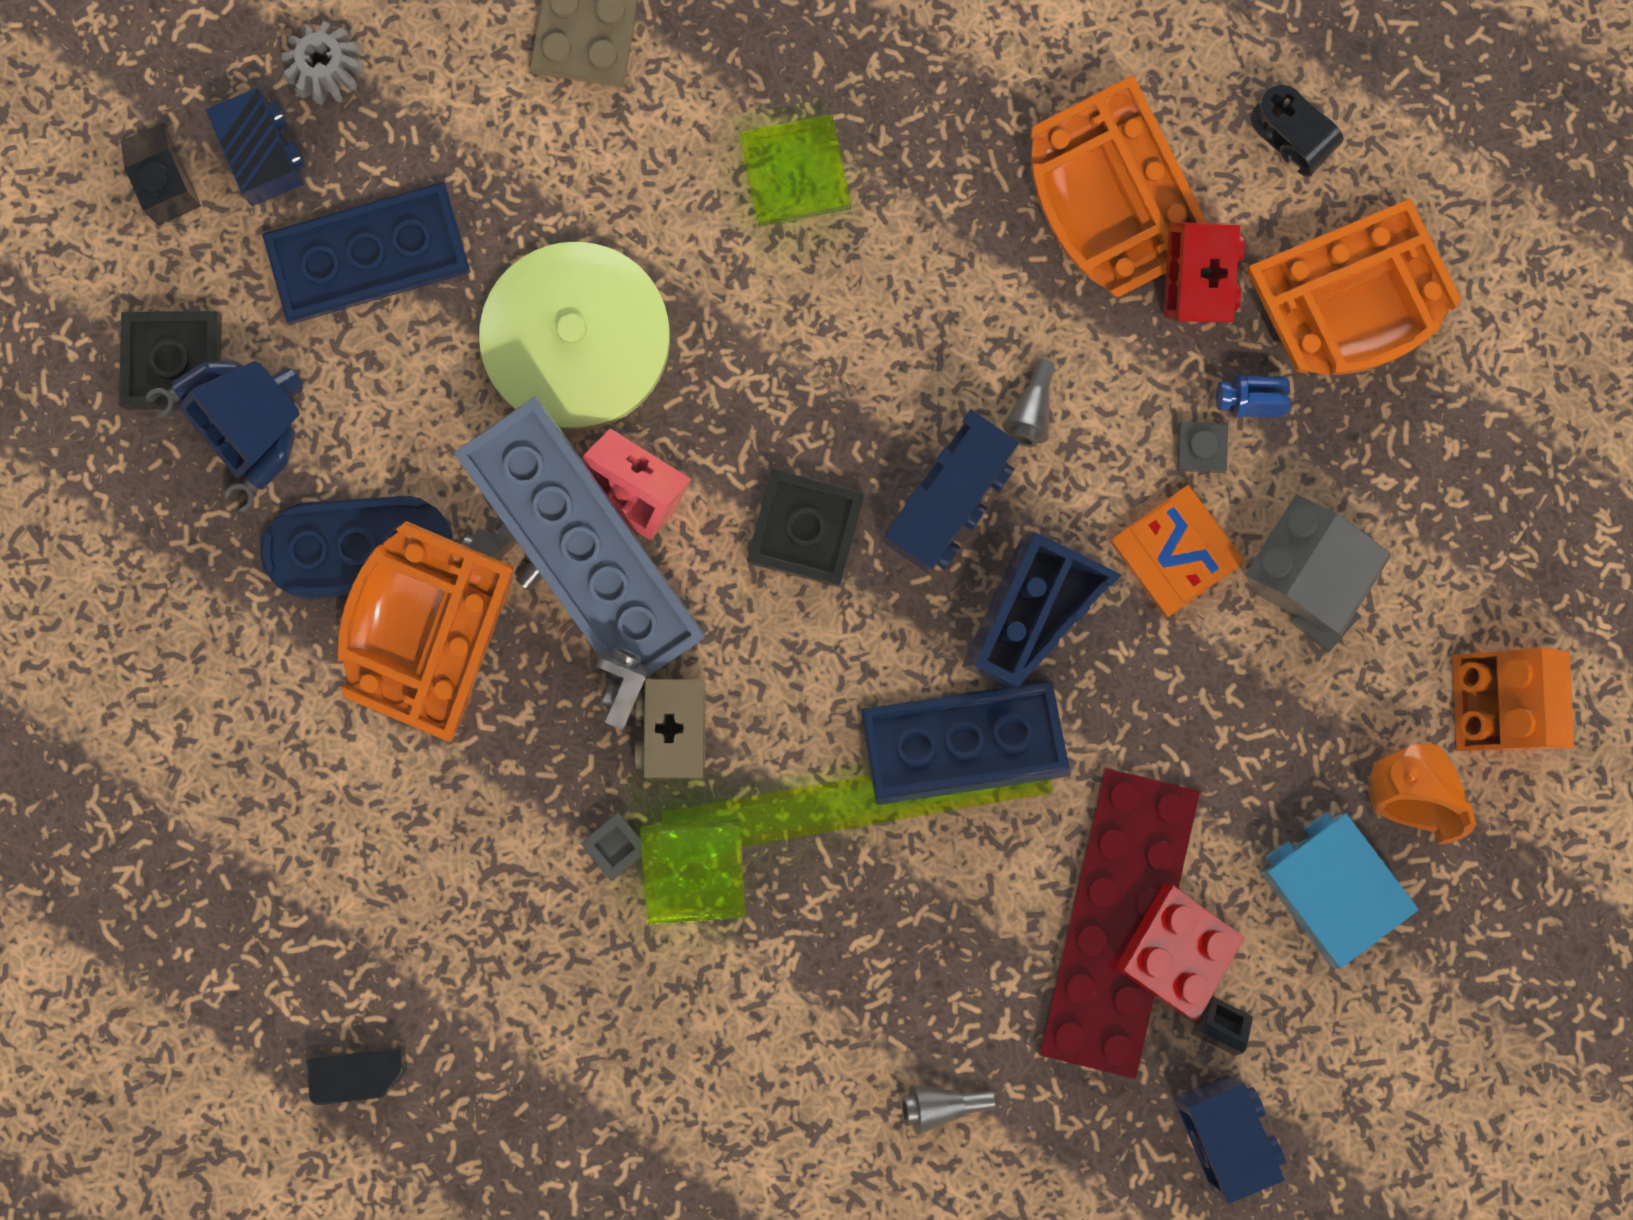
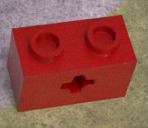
(1198, 247)

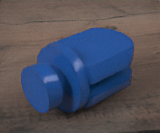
(1254, 396)

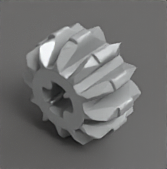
(318, 78)

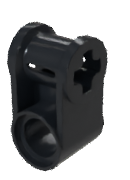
(1298, 133)

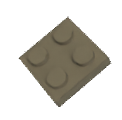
(585, 40)

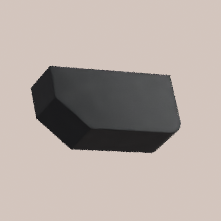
(355, 1075)

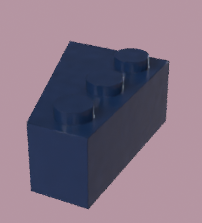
(953, 494)
(1033, 608)

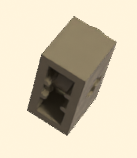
(687, 704)

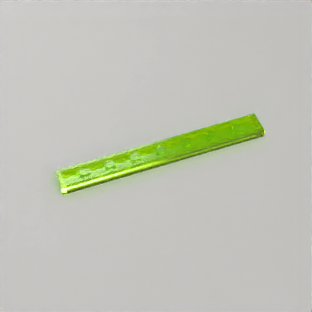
(835, 808)

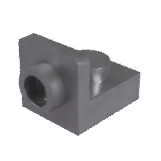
(621, 694)

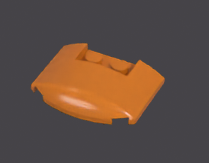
(1111, 187)
(1357, 293)
(421, 628)

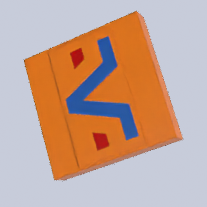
(1177, 551)

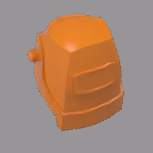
(1422, 791)

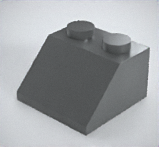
(1317, 565)

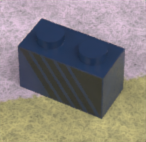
(255, 146)

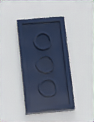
(366, 253)
(964, 743)

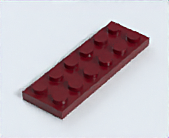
(1130, 852)

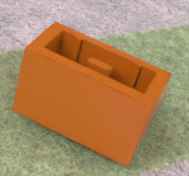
(1513, 700)

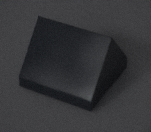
(1224, 1027)

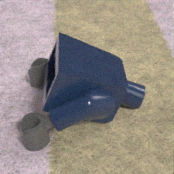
(240, 415)

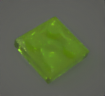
(795, 170)
(693, 871)

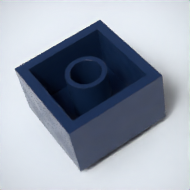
(1230, 1138)

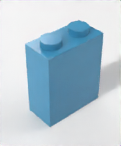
(1337, 888)

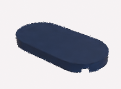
(333, 539)

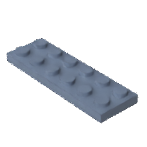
(578, 538)

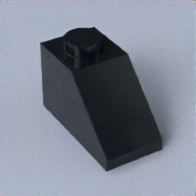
(158, 175)

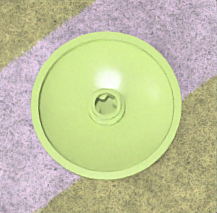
(576, 332)

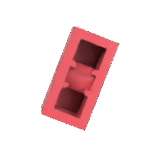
(636, 482)

